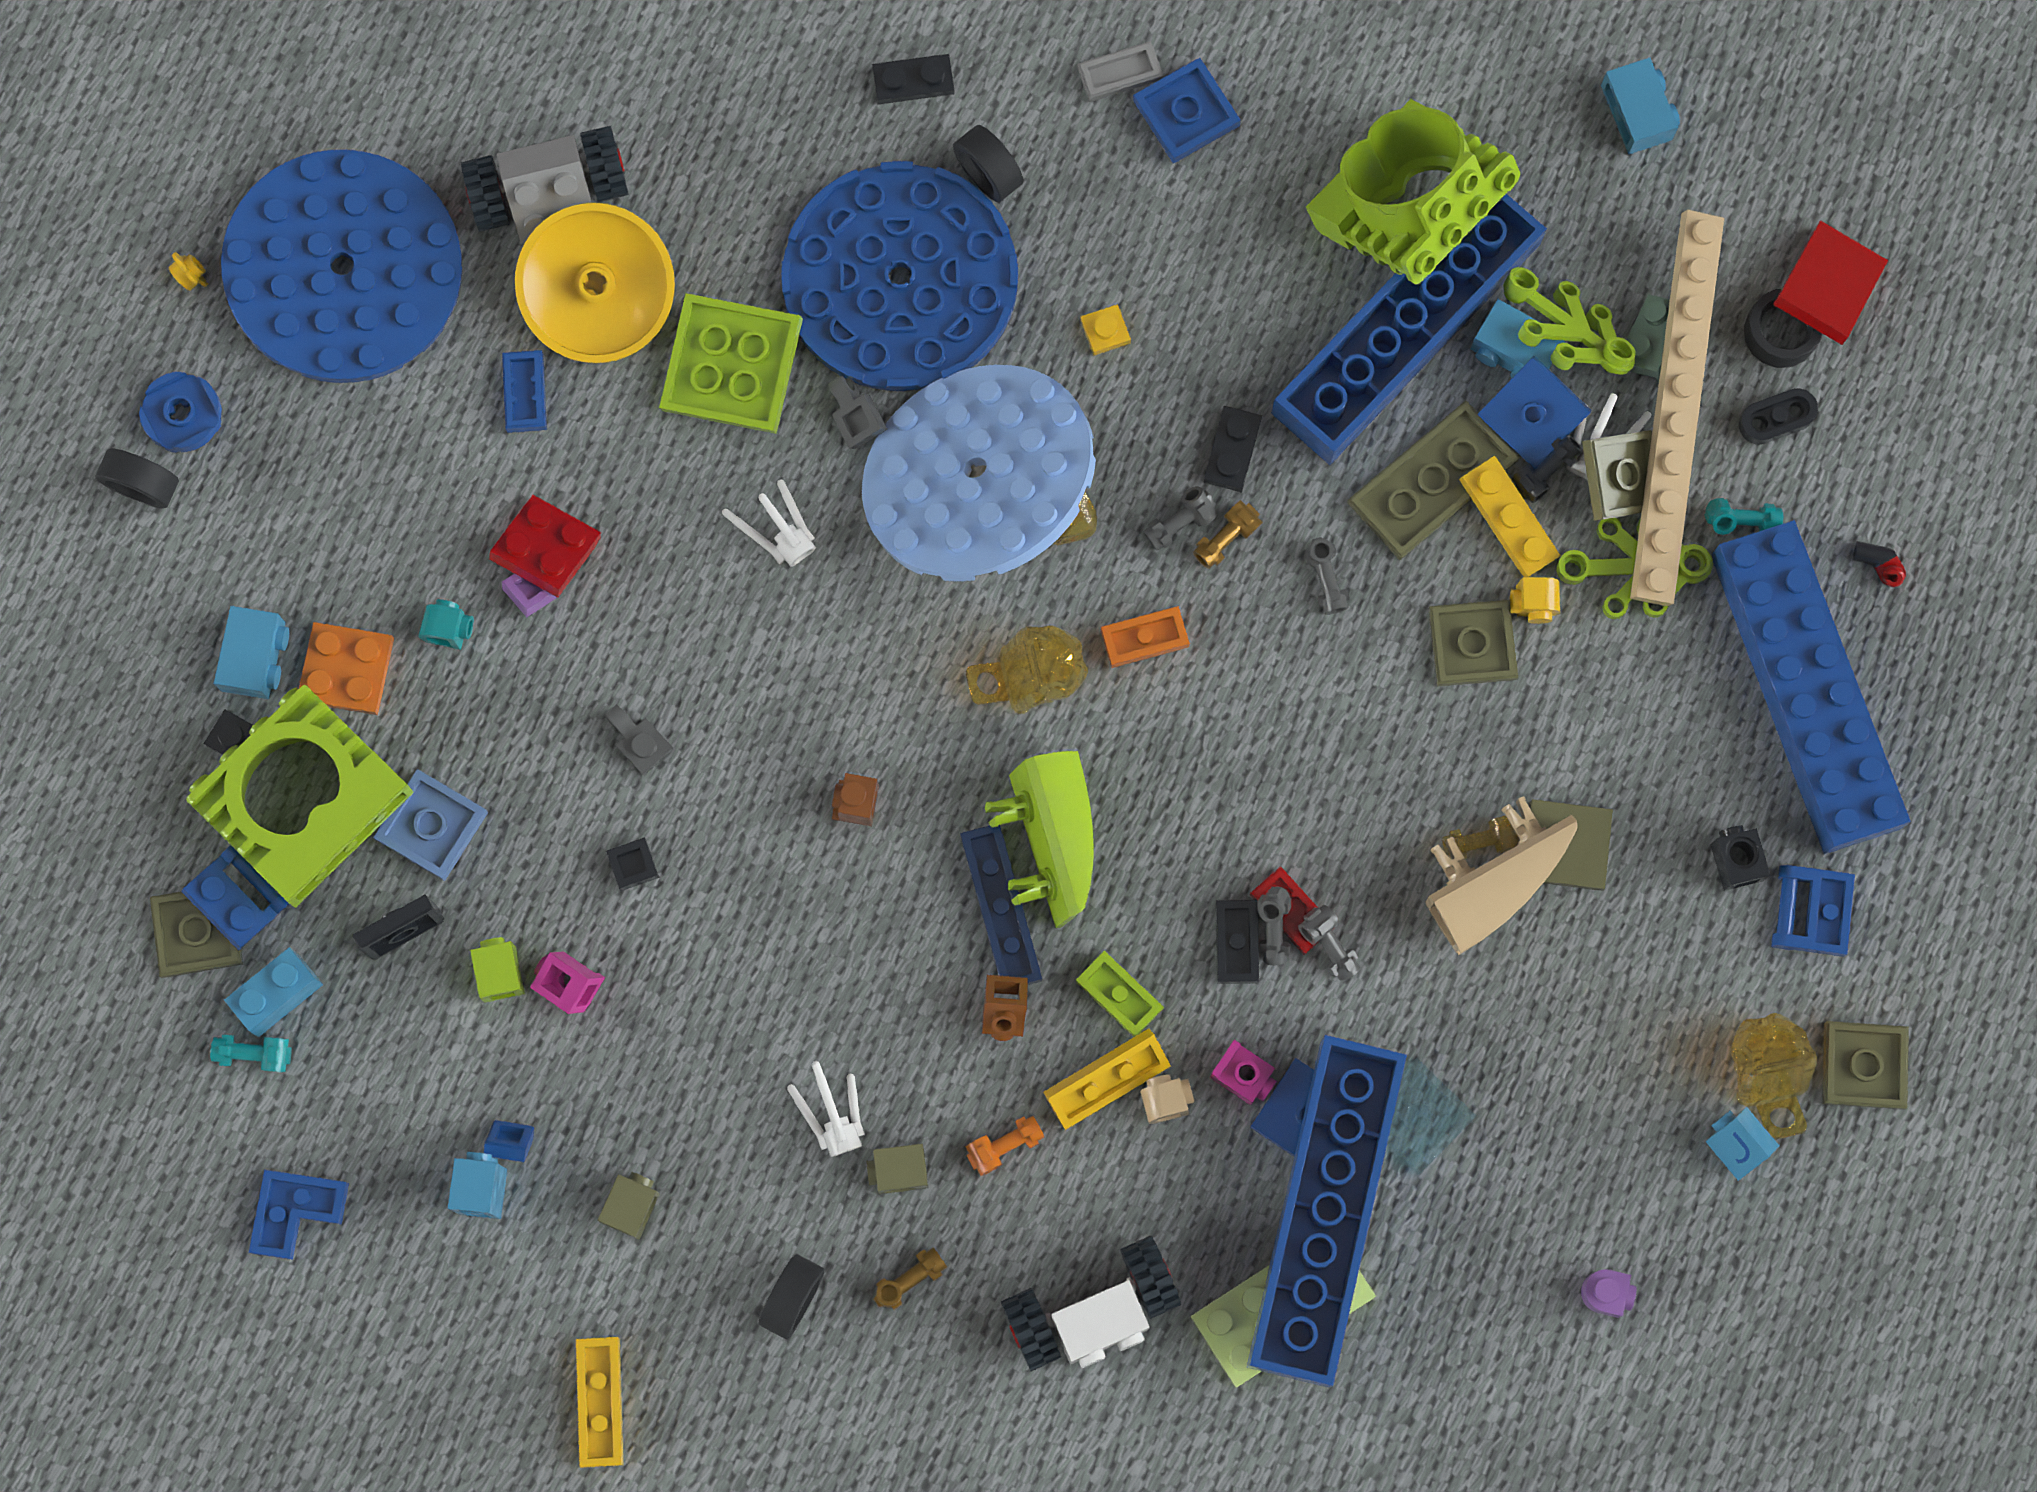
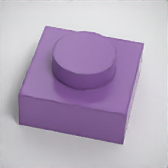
(526, 595)

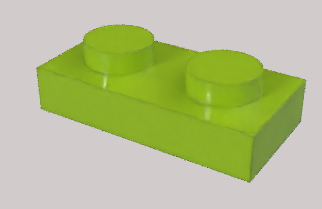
(1119, 994)

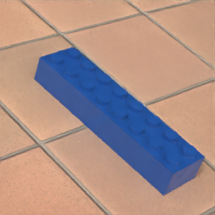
(1402, 333)
(1809, 687)
(1326, 1211)

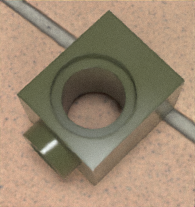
(898, 1169)
(629, 1204)

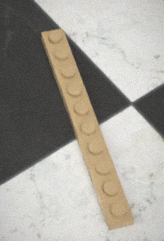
(1677, 408)

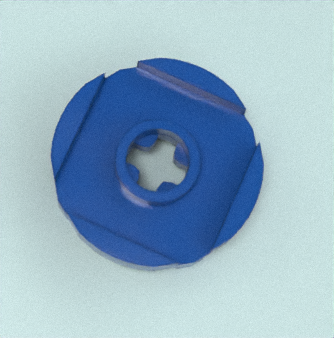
(159, 405)

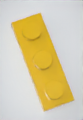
(1509, 517)
(1107, 1079)
(599, 1402)

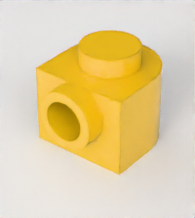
(1536, 599)

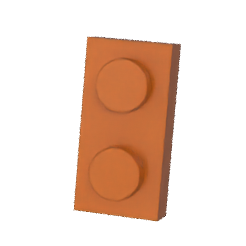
(1145, 637)

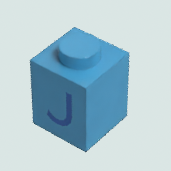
(1741, 1142)

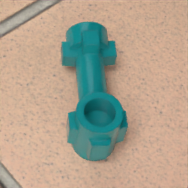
(1725, 519)
(273, 1053)

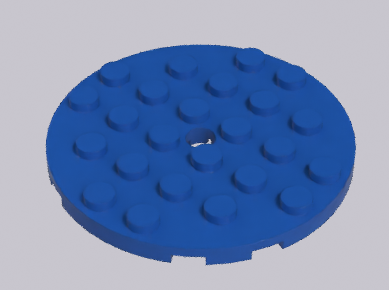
(352, 323)
(910, 331)

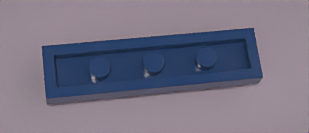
(1003, 920)

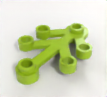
(1610, 351)
(1625, 566)

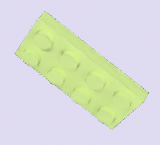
(1232, 1318)

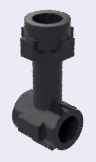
(1531, 481)

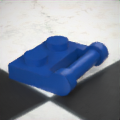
(228, 905)
(1827, 911)

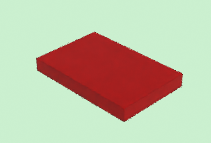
(1831, 282)

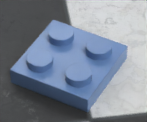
(431, 825)

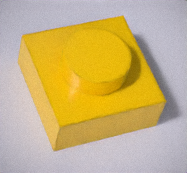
(1105, 329)

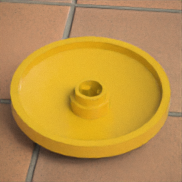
(594, 282)

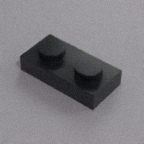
(913, 79)
(1232, 448)
(1237, 942)

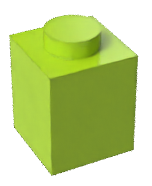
(497, 970)

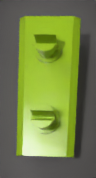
(1059, 827)

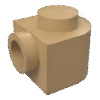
(1166, 1098)

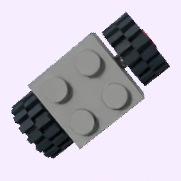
(543, 180)

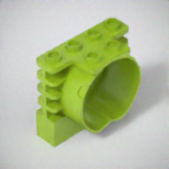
(1376, 170)
(333, 830)

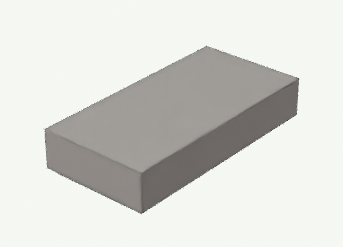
(1120, 71)

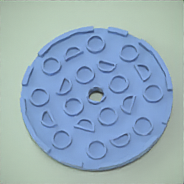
(963, 526)

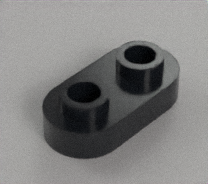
(1776, 416)

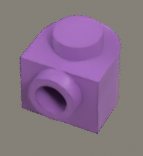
(1608, 1292)

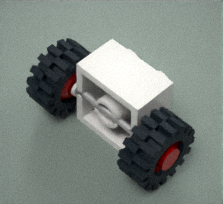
(1099, 1320)

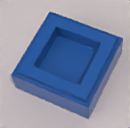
(509, 1140)

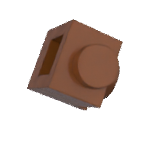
(855, 799)
(1003, 1016)

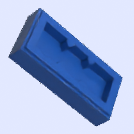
(524, 391)

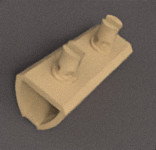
(1488, 896)

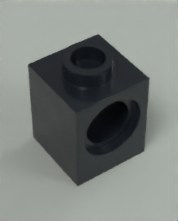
(1736, 875)

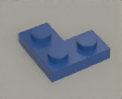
(285, 1201)

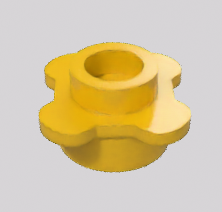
(188, 271)

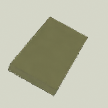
(1423, 483)

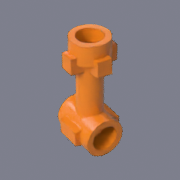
(985, 1154)

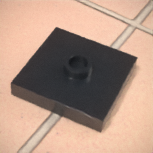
(398, 927)

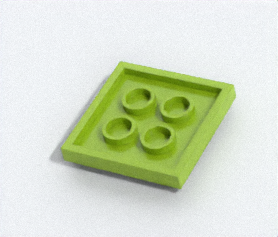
(731, 363)

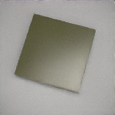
(1617, 473)
(1473, 643)
(1587, 854)
(187, 939)
(1865, 1065)

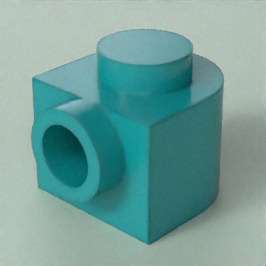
(445, 624)

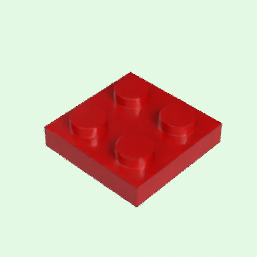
(545, 545)

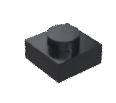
(227, 732)
(632, 864)

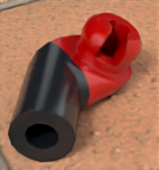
(1884, 561)

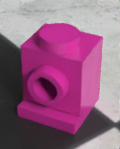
(580, 988)
(1227, 1074)

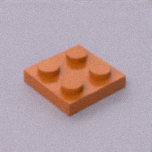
(347, 667)

